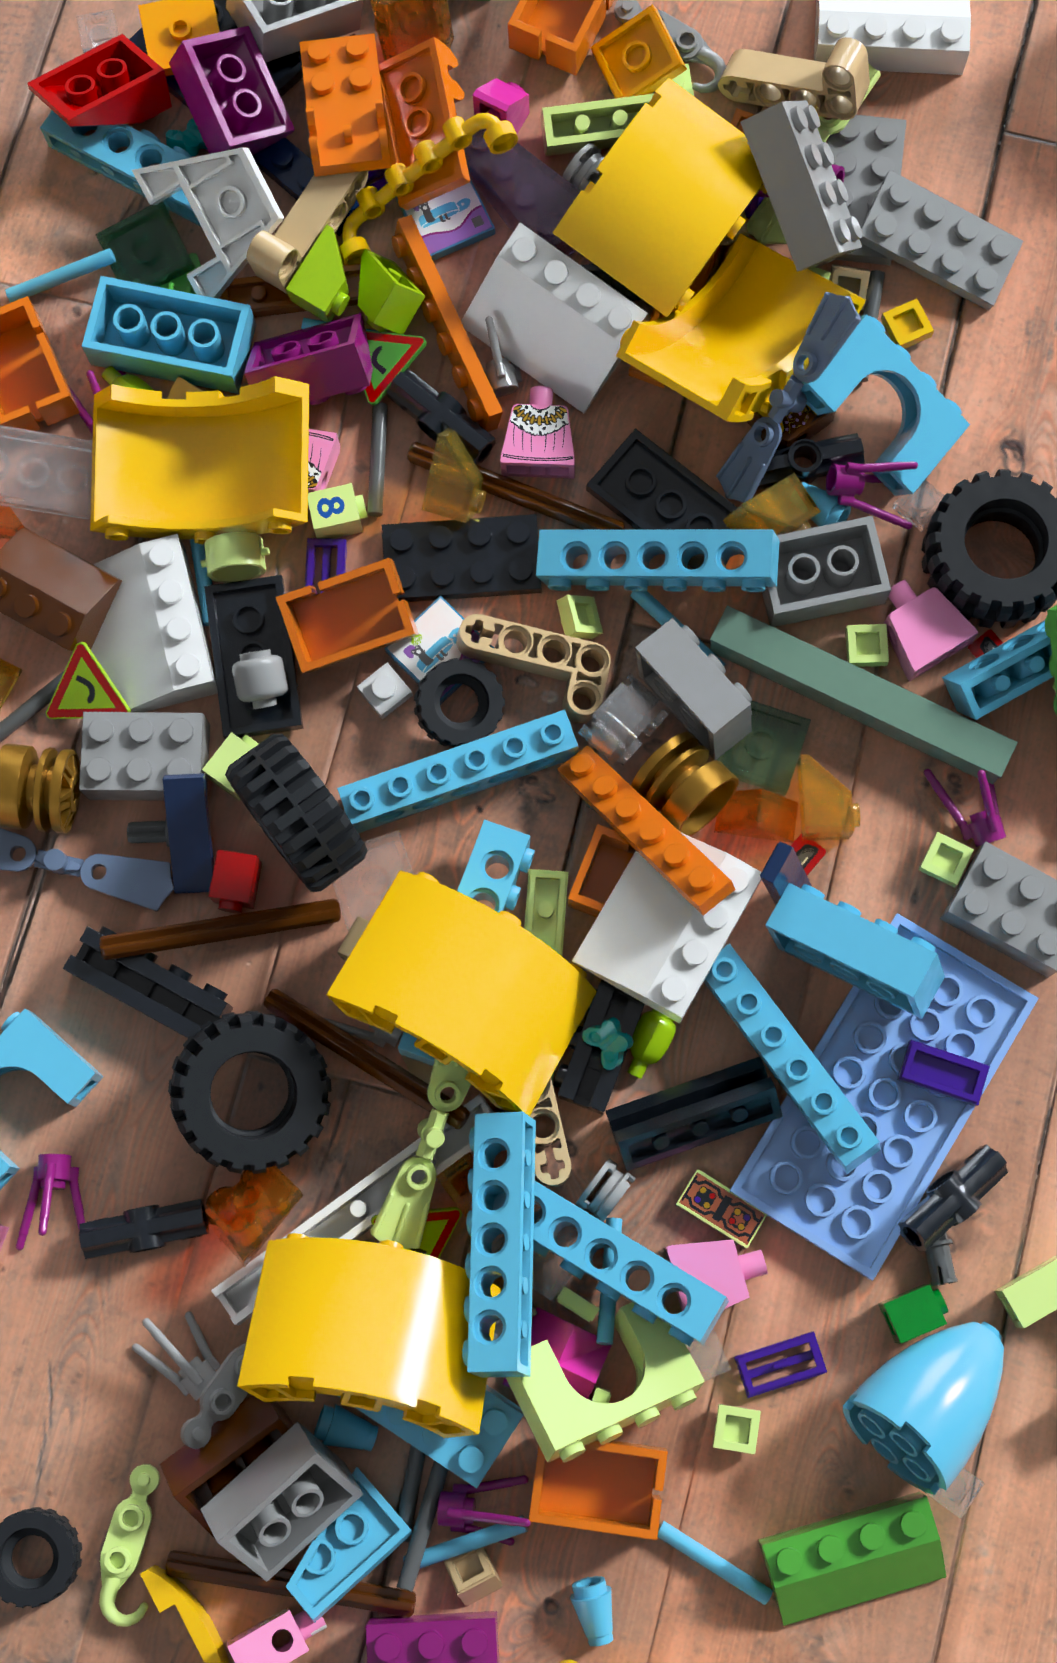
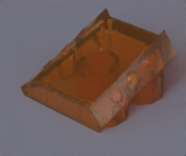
(409, 23)
(251, 1210)

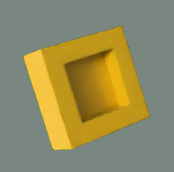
(907, 324)

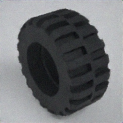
(956, 576)
(296, 812)
(284, 1135)

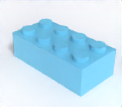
(169, 334)
(856, 949)
(464, 1455)

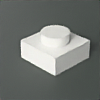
(384, 690)

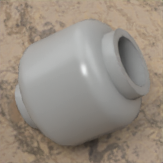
(259, 678)

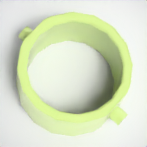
(235, 557)

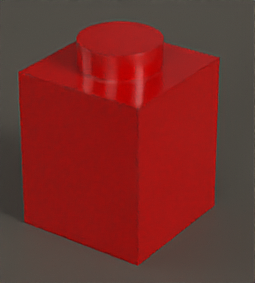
(235, 881)

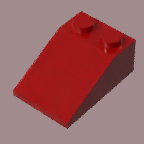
(105, 86)

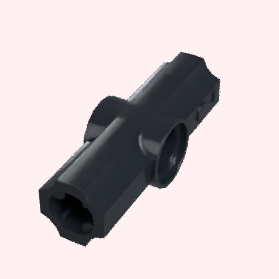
(438, 412)
(820, 453)
(953, 1198)
(143, 1229)

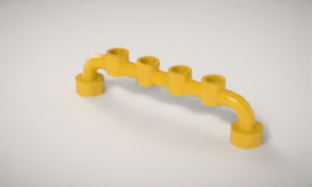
(429, 158)

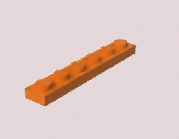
(451, 335)
(646, 830)

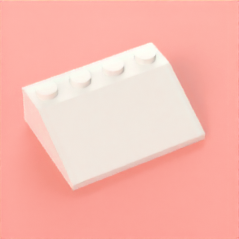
(898, 33)
(552, 317)
(155, 629)
(658, 942)

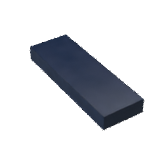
(189, 832)
(781, 869)

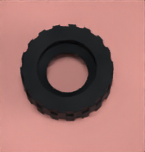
(459, 672)
(65, 1563)

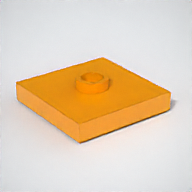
(171, 22)
(638, 55)

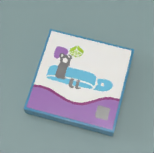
(452, 221)
(433, 645)

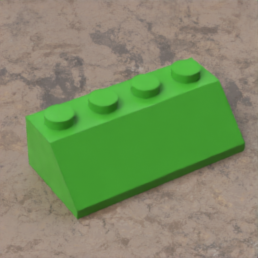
(853, 1557)

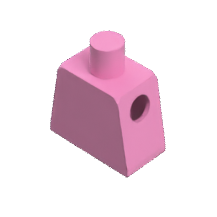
(925, 629)
(718, 1267)

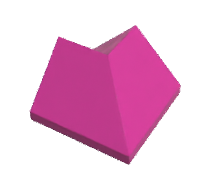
(573, 1348)

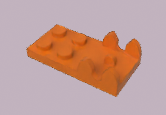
(416, 104)
(344, 105)

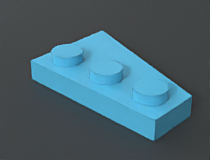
(347, 1551)

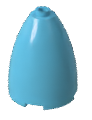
(931, 1404)

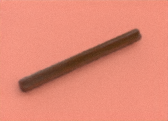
(527, 496)
(219, 929)
(358, 1053)
(238, 1575)

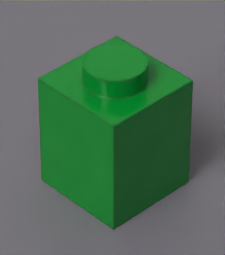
(914, 1313)

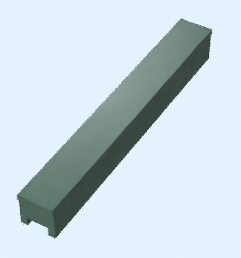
(861, 695)

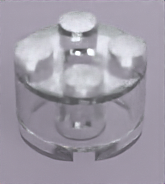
(623, 719)

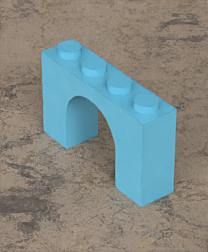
(928, 419)
(34, 1047)

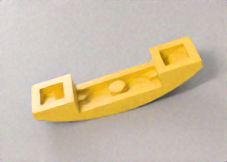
(170, 1591)

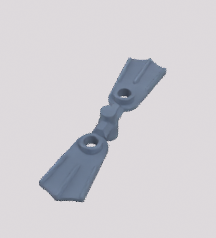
(823, 339)
(126, 878)

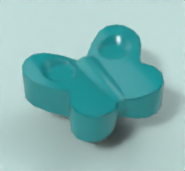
(189, 139)
(610, 1041)

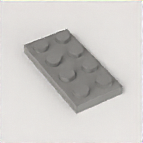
(867, 152)
(939, 240)

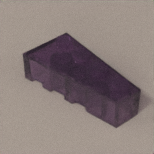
(521, 189)

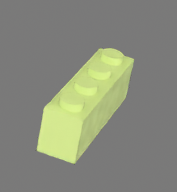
(596, 122)

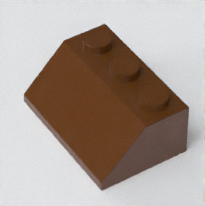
(54, 590)
(234, 1444)

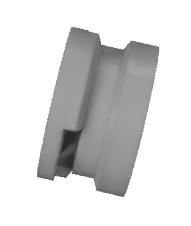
(583, 167)
(608, 1194)

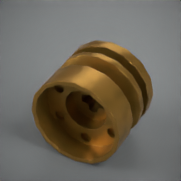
(685, 784)
(38, 788)

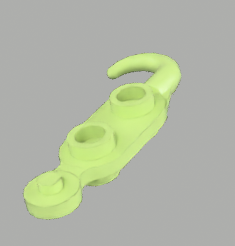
(125, 1544)

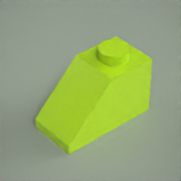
(321, 279)
(386, 294)

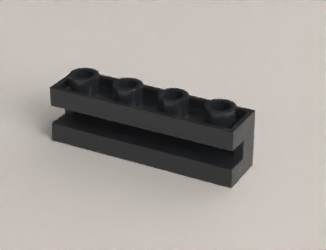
(148, 987)
(585, 1079)
(694, 1113)

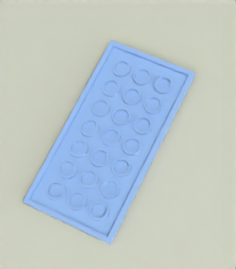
(862, 1050)

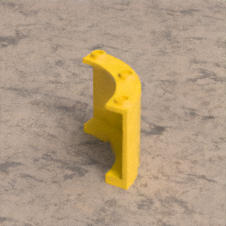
(664, 198)
(735, 333)
(200, 461)
(466, 988)
(364, 1328)

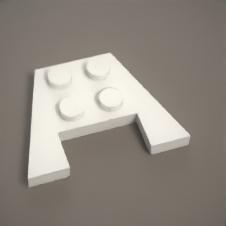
(228, 202)

